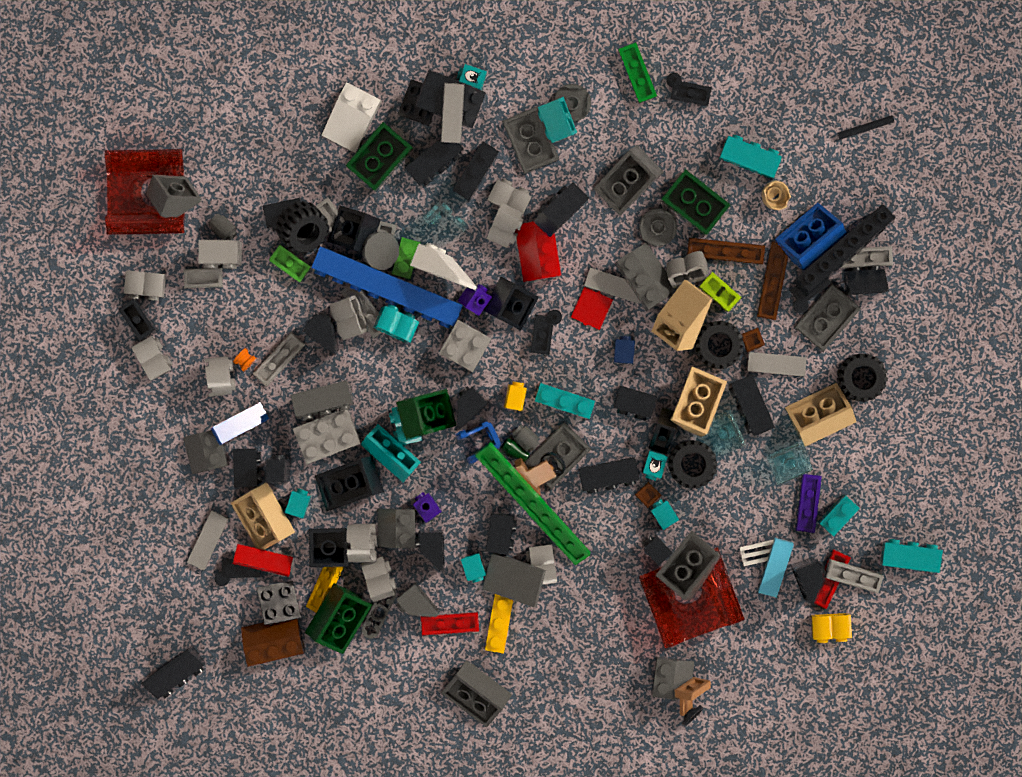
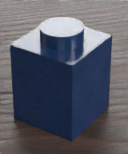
(624, 350)

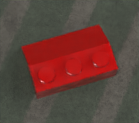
(537, 253)

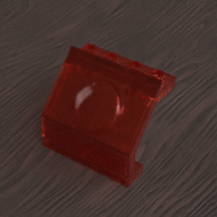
(125, 177)
(680, 621)

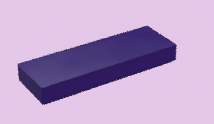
(808, 503)

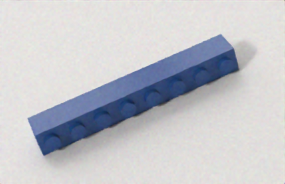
(386, 286)

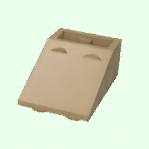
(682, 317)

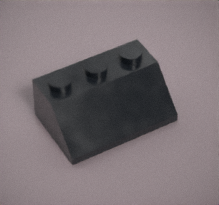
(809, 578)
(174, 673)

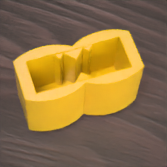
(515, 396)
(831, 627)

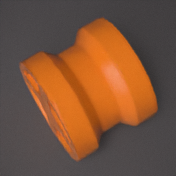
(244, 359)

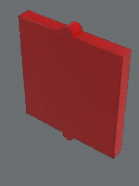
(592, 308)

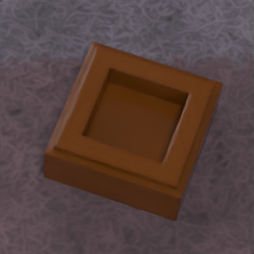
(752, 339)
(648, 495)

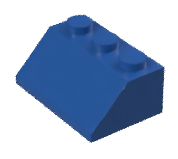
(811, 236)

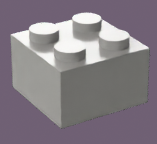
(220, 253)
(465, 346)

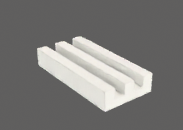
(744, 556)

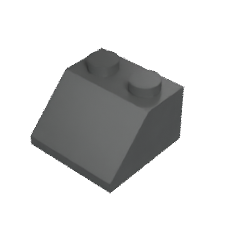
(172, 195)
(205, 452)
(397, 527)
(416, 602)
(670, 675)

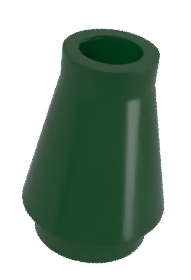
(513, 450)

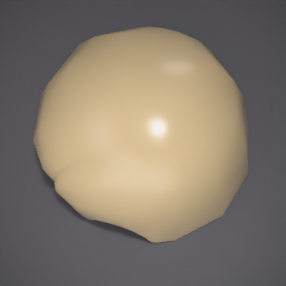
(771, 190)

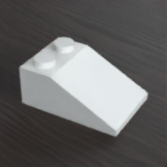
(351, 117)
(436, 262)

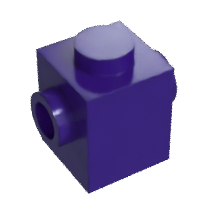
(475, 299)
(426, 514)

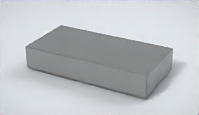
(330, 212)
(203, 278)

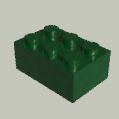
(379, 157)
(695, 202)
(426, 414)
(338, 618)

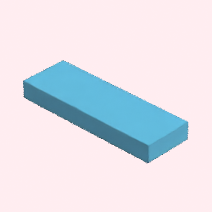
(775, 567)

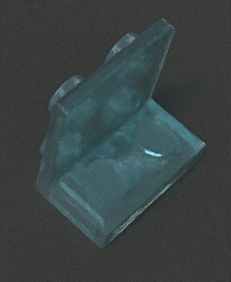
(434, 216)

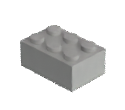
(327, 435)

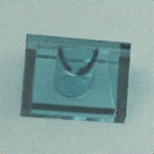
(725, 433)
(789, 462)

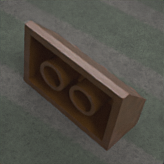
(271, 642)

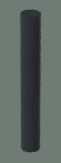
(865, 127)

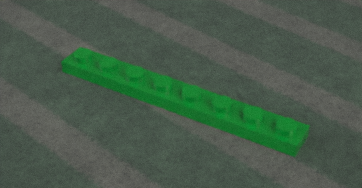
(532, 503)

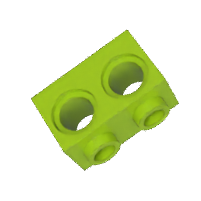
(719, 292)

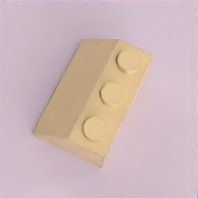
(698, 402)
(821, 414)
(262, 517)

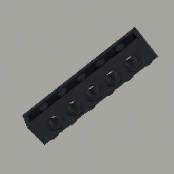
(845, 250)

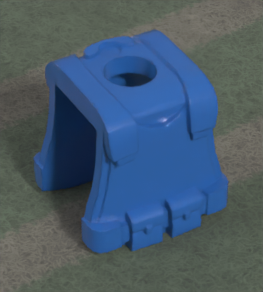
(491, 434)

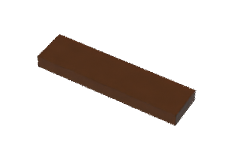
(727, 250)
(772, 282)

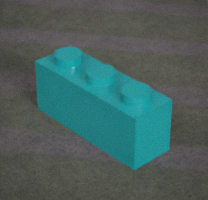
(750, 156)
(564, 401)
(390, 453)
(911, 556)

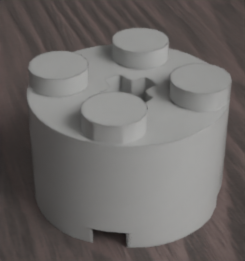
(219, 376)
(361, 543)

